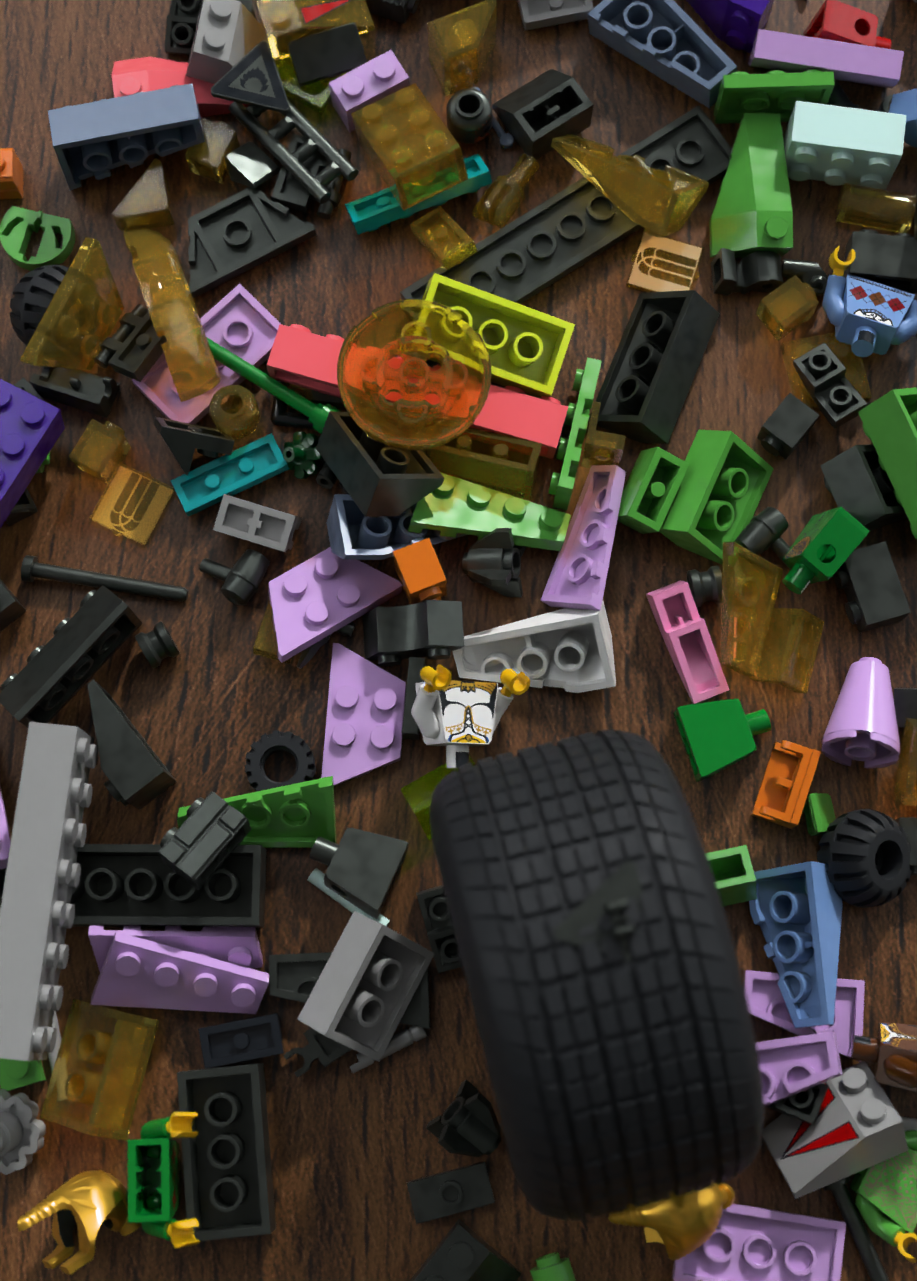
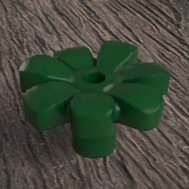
(302, 454)

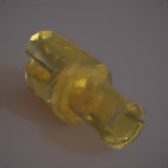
(506, 193)

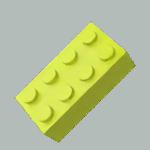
(521, 342)

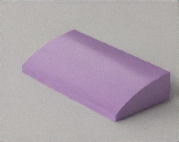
(848, 60)

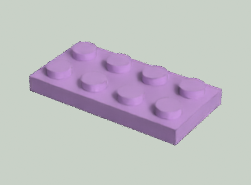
(237, 325)
(766, 1247)

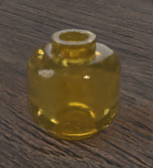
(234, 411)

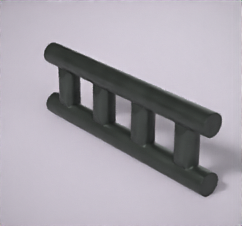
(293, 161)

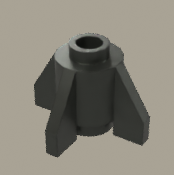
(495, 563)
(467, 1124)

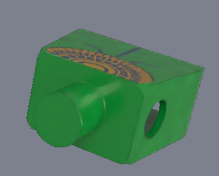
(822, 548)

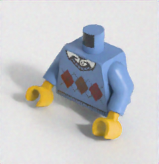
(867, 312)

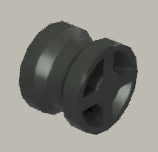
(705, 585)
(157, 644)

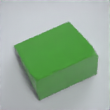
(818, 813)

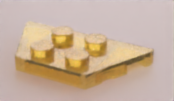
(78, 315)

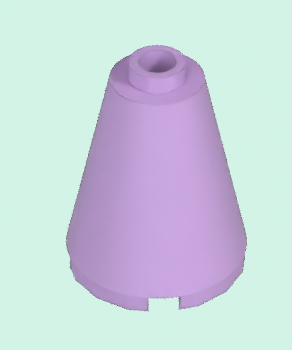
(864, 718)

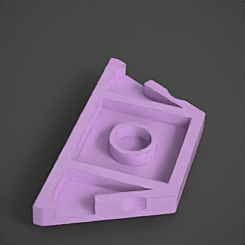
(323, 598)
(361, 717)

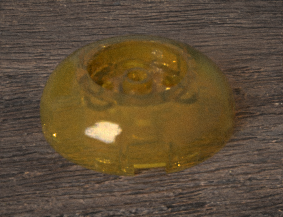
(367, 378)

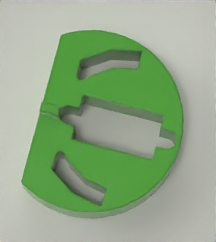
(17, 230)

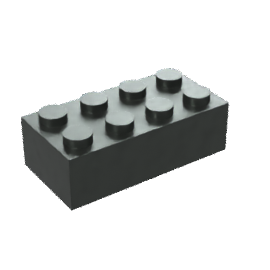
(230, 1159)

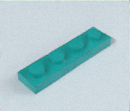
(382, 207)

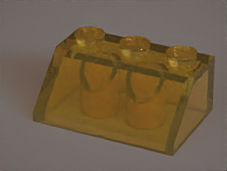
(99, 1070)

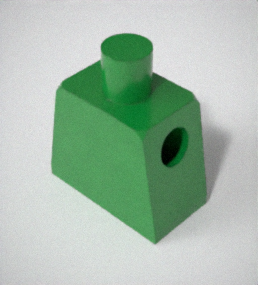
(718, 734)

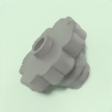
(19, 1131)

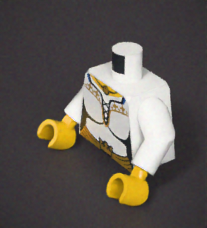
(462, 711)

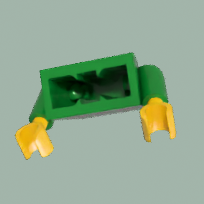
(155, 1179)

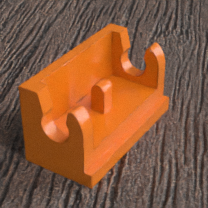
(786, 783)

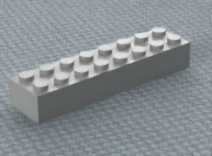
(40, 885)

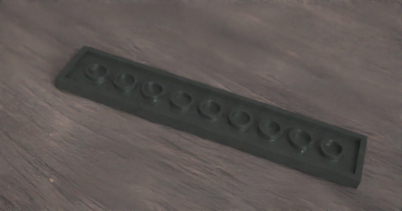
(579, 219)

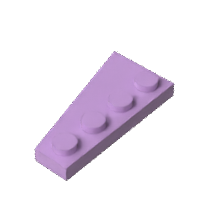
(167, 977)

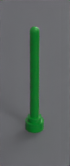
(316, 413)

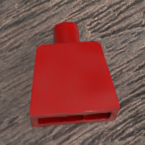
(846, 24)

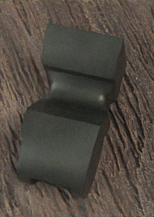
(755, 272)

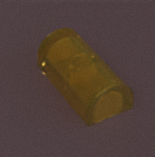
(876, 208)

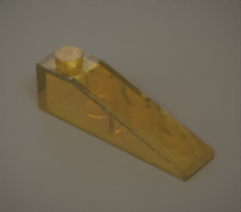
(646, 195)

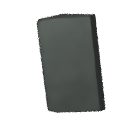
(326, 53)

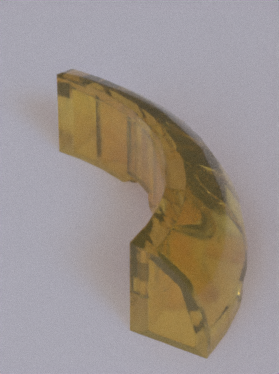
(173, 312)

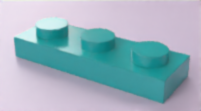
(229, 474)

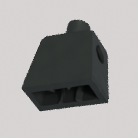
(361, 867)

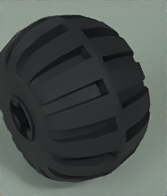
(33, 298)
(866, 857)

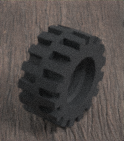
(273, 743)

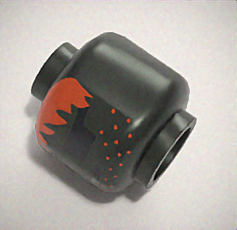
(469, 115)

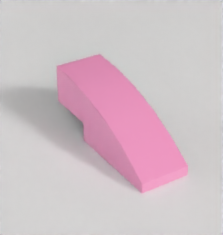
(688, 641)

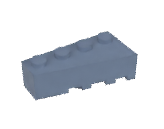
(663, 42)
(124, 131)

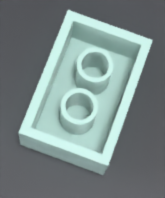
(843, 144)

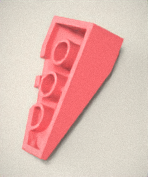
(157, 73)

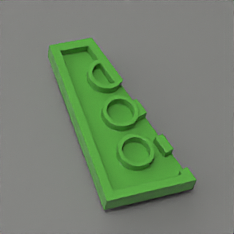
(286, 814)

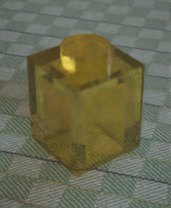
(209, 156)
(787, 307)
(100, 450)

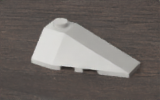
(553, 649)

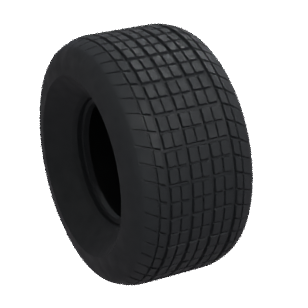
(599, 1066)

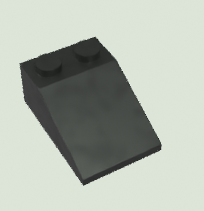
(125, 757)

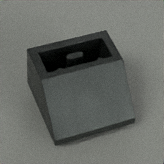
(545, 110)

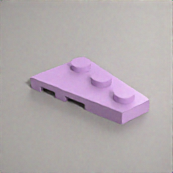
(767, 1004)

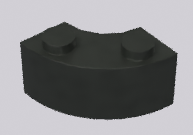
(413, 631)

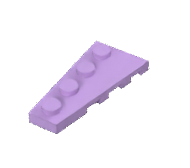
(584, 559)
(223, 943)
(797, 1064)

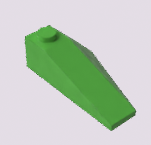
(755, 193)

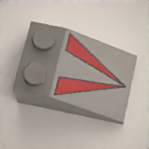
(850, 1134)

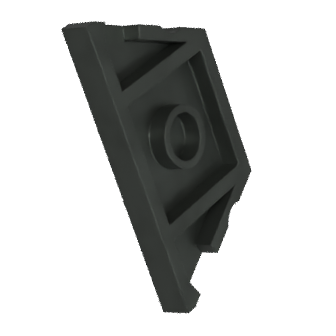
(239, 237)

